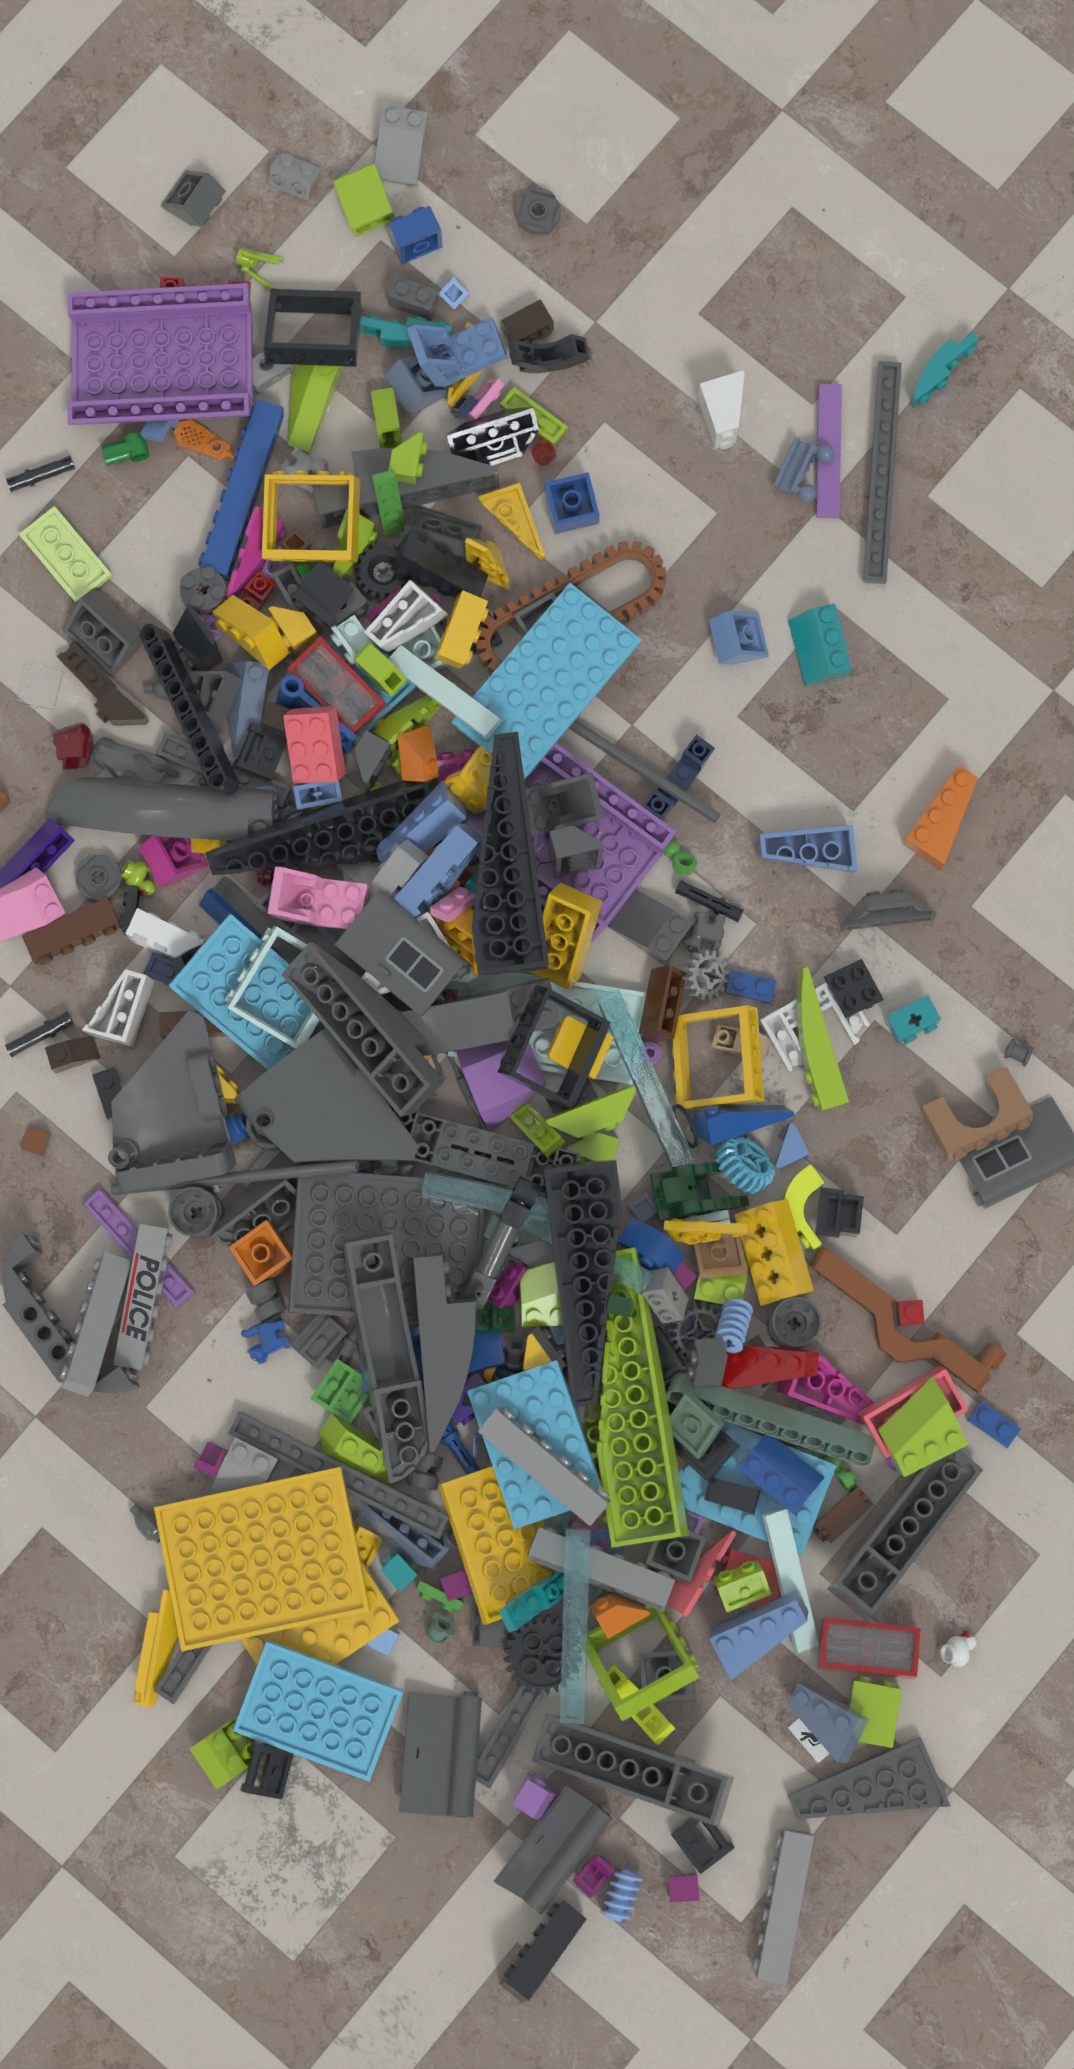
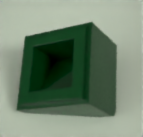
(621, 1306)

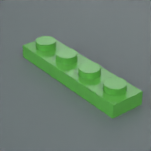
(389, 502)

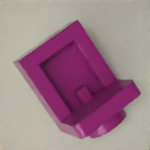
(593, 1875)

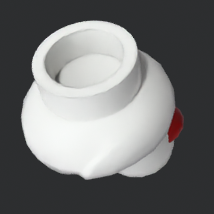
(957, 1649)

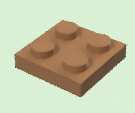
(720, 1257)

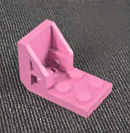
(314, 900)

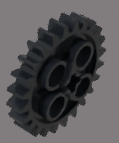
(538, 1677)

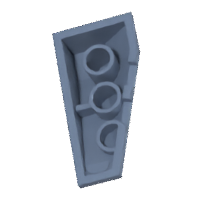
(248, 704)

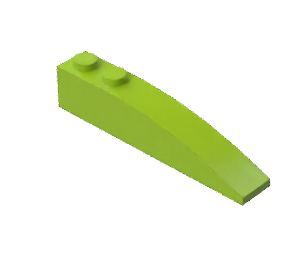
(816, 1048)

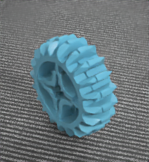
(745, 1164)

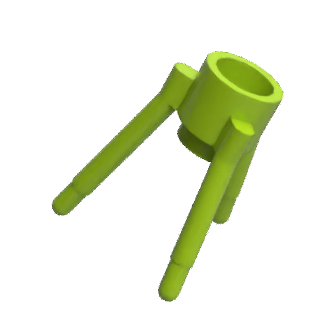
(249, 259)

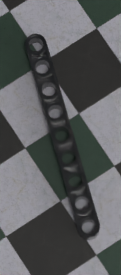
(189, 709)

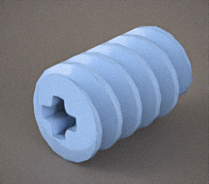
(734, 1324)
(623, 1893)

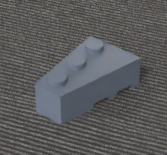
(828, 1720)

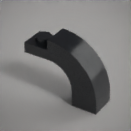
(549, 357)

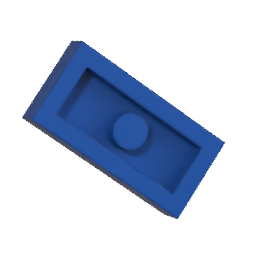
(751, 986)
(993, 1424)

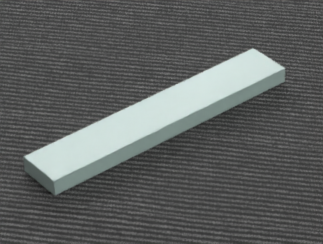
(445, 692)
(789, 1572)

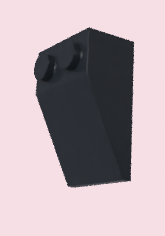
(196, 642)

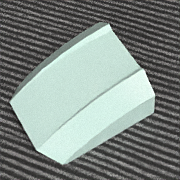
(425, 646)

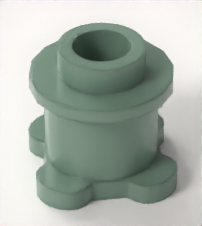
(440, 1628)

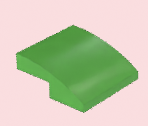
(341, 1391)

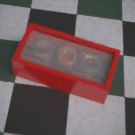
(338, 685)
(869, 1648)

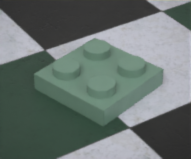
(694, 1424)

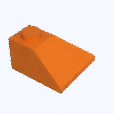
(417, 755)
(262, 1253)
(617, 1613)

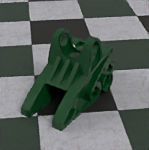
(686, 1192)

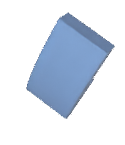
(157, 429)

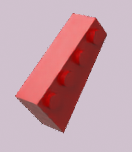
(768, 1364)

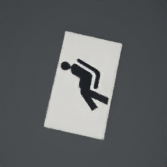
(808, 1740)

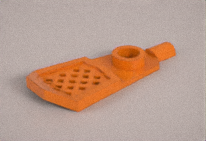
(206, 443)

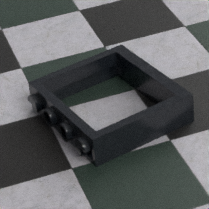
(313, 302)
(582, 1059)

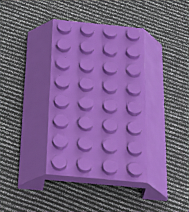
(161, 354)
(629, 835)

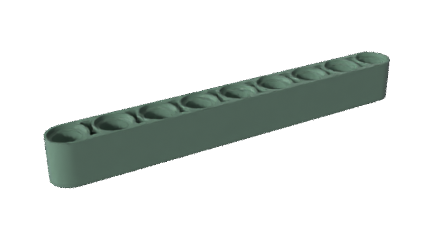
(778, 1421)

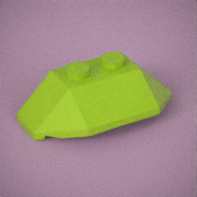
(594, 1114)
(353, 1448)

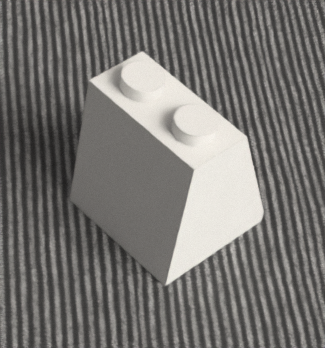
(721, 408)

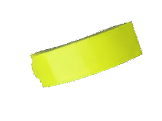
(797, 1192)
(650, 1718)

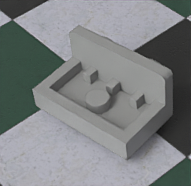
(293, 176)

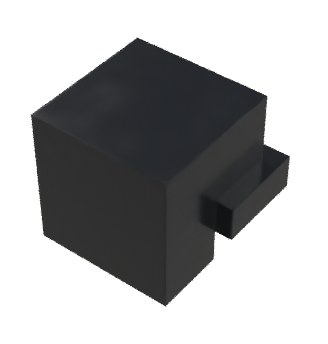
(838, 1213)

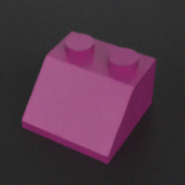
(171, 859)

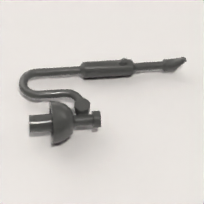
(463, 1086)

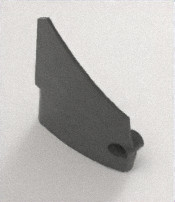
(325, 1108)
(172, 1114)

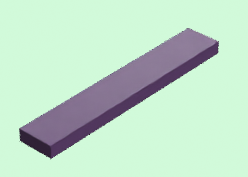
(829, 433)
(126, 1235)

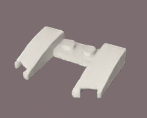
(779, 1026)

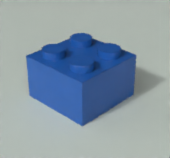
(415, 234)
(571, 503)
(653, 1247)

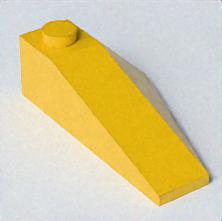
(487, 559)

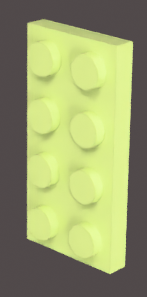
(65, 554)

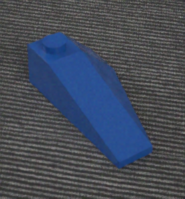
(725, 1122)

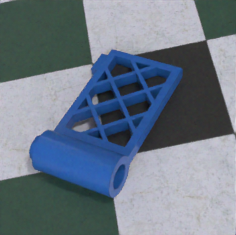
(293, 697)

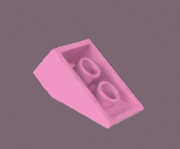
(27, 904)

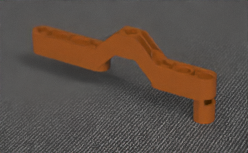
(890, 1341)

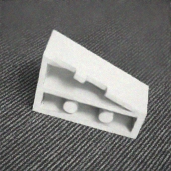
(405, 617)
(161, 936)
(122, 1010)

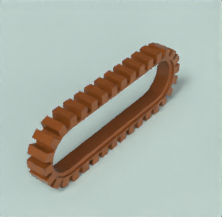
(612, 557)

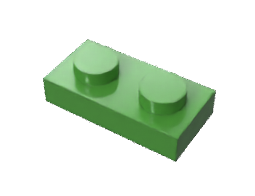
(429, 1592)

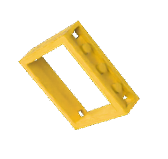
(271, 484)
(750, 1058)

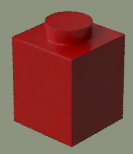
(910, 1313)

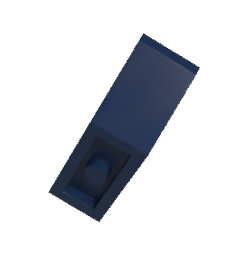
(682, 775)

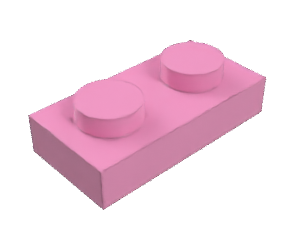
(488, 393)
(453, 904)

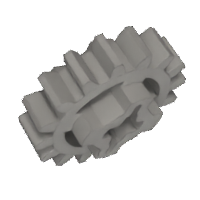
(705, 975)

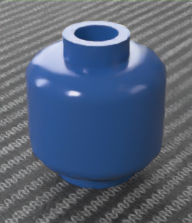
(236, 1126)

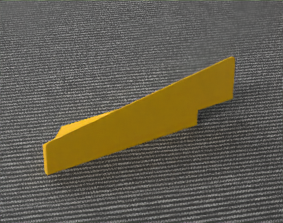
(157, 1651)

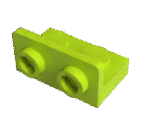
(742, 1585)

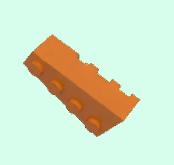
(940, 822)

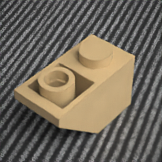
(729, 1041)

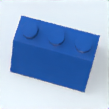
(781, 1473)

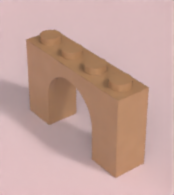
(959, 1139)

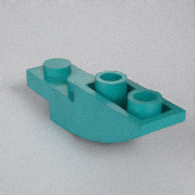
(394, 333)
(936, 372)
(533, 1601)

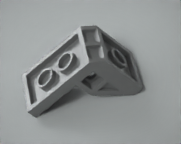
(563, 802)

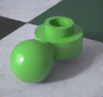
(683, 862)
(845, 1477)

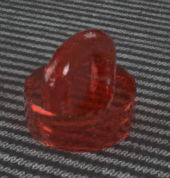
(543, 452)

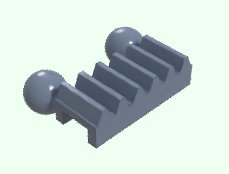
(797, 464)

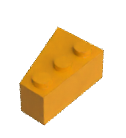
(459, 934)

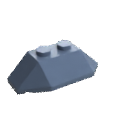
(406, 1539)

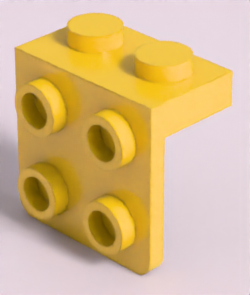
(472, 781)
(567, 1040)

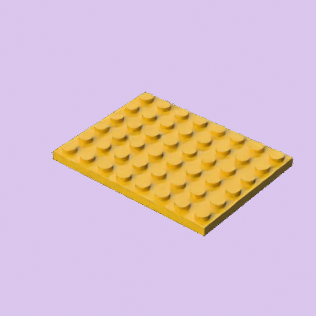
(262, 1559)

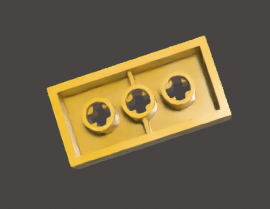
(568, 928)
(774, 1252)

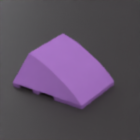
(494, 1093)

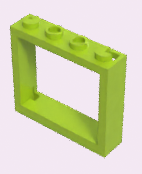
(656, 1690)

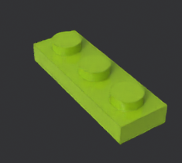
(550, 427)
(536, 1129)

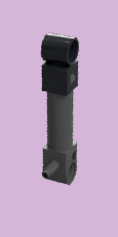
(510, 1223)

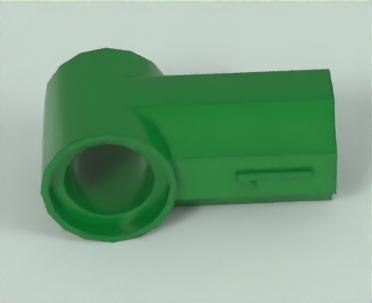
(131, 448)

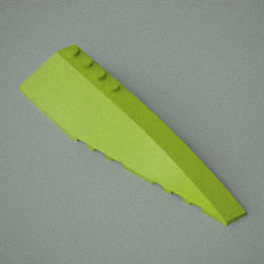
(636, 1431)

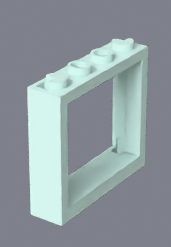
(245, 977)

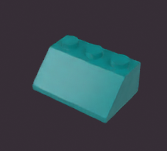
(820, 645)

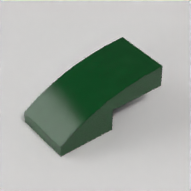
(495, 1320)

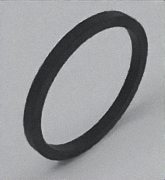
(688, 1117)

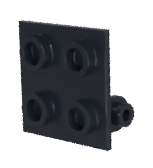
(853, 988)

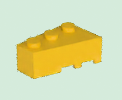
(461, 629)
(251, 631)

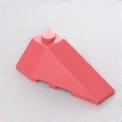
(685, 1594)

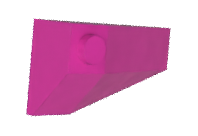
(251, 556)
(828, 1391)

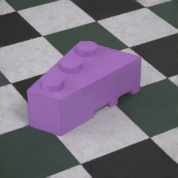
(534, 1795)

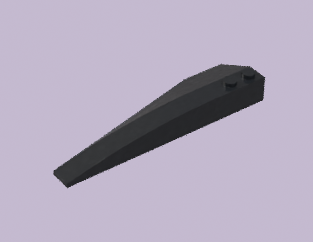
(325, 836)
(507, 899)
(584, 1236)

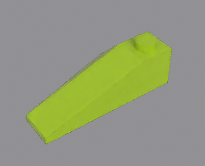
(309, 400)
(366, 537)
(406, 719)

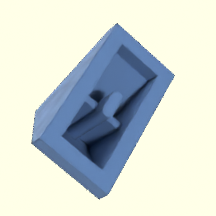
(316, 794)
(792, 1148)

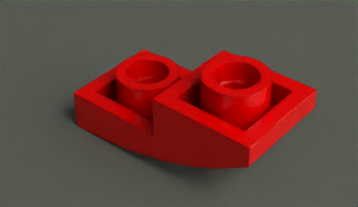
(257, 590)

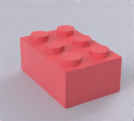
(314, 745)

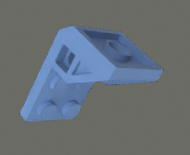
(455, 357)

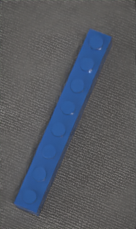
(242, 488)

